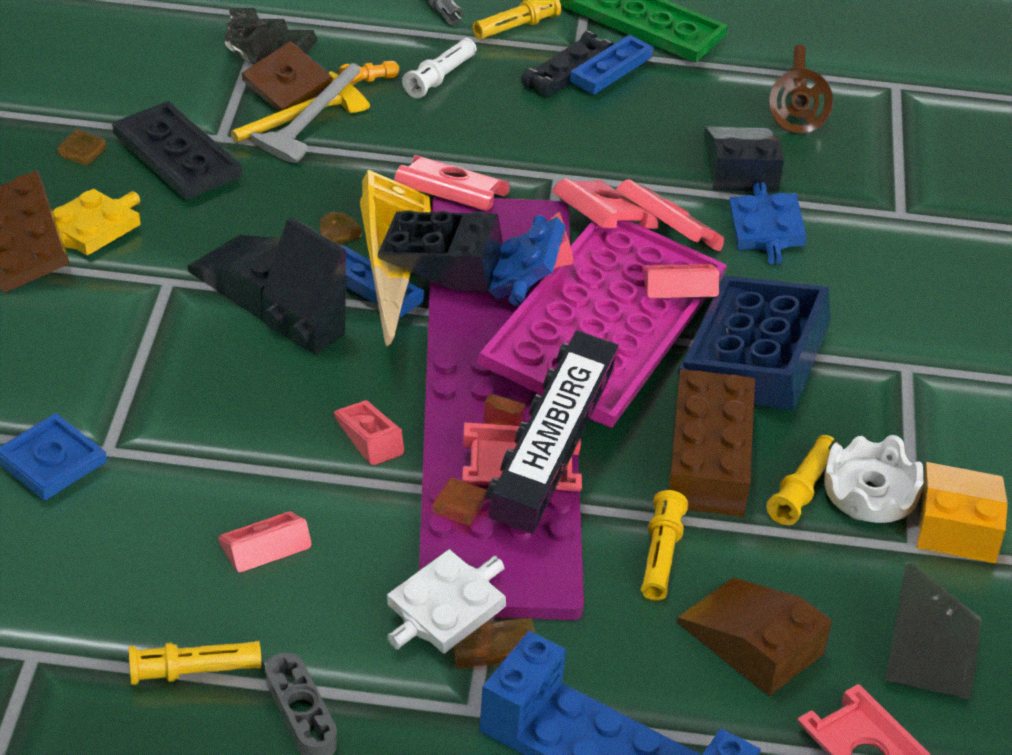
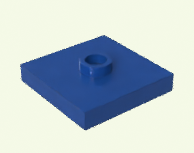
(51, 456)

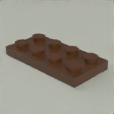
(28, 233)

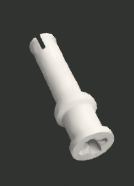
(432, 72)

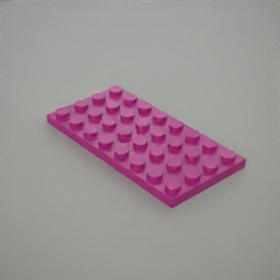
(604, 298)

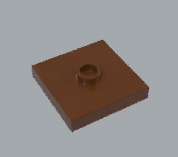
(286, 77)

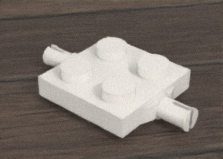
(446, 601)

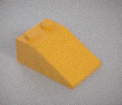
(962, 512)

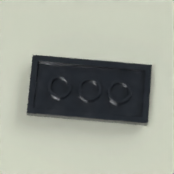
(177, 149)

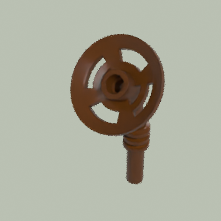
(795, 84)

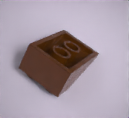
(759, 631)

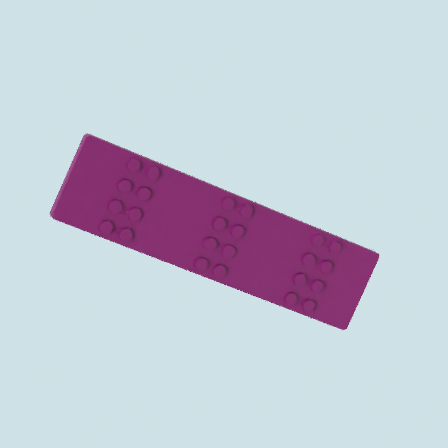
(540, 568)

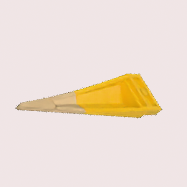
(378, 204)

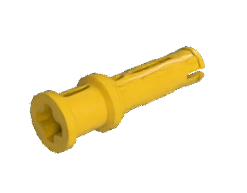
(528, 12)
(797, 488)
(665, 531)
(173, 661)

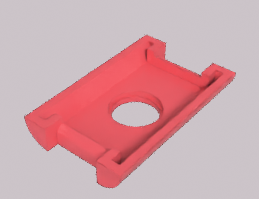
(451, 182)
(590, 201)
(671, 214)
(488, 448)
(860, 723)

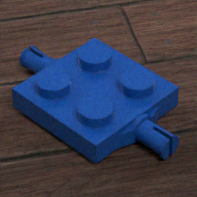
(767, 222)
(527, 259)

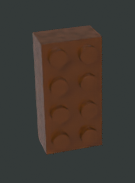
(712, 441)

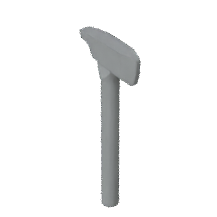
(283, 143)

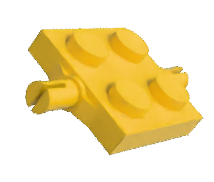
(96, 220)

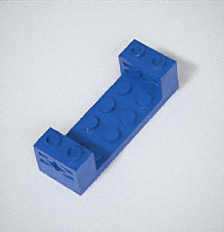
(540, 715)

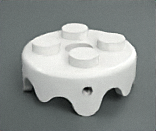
(882, 464)

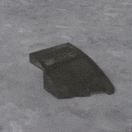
(258, 38)
(932, 638)

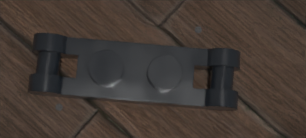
(555, 72)

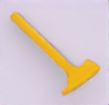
(349, 98)

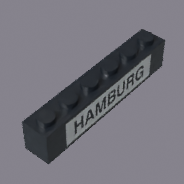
(552, 433)

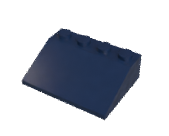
(763, 334)

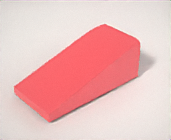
(371, 432)

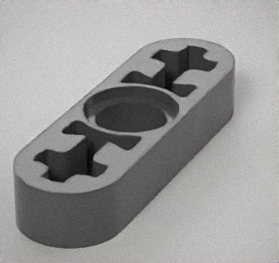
(302, 689)

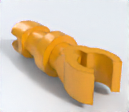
(369, 72)

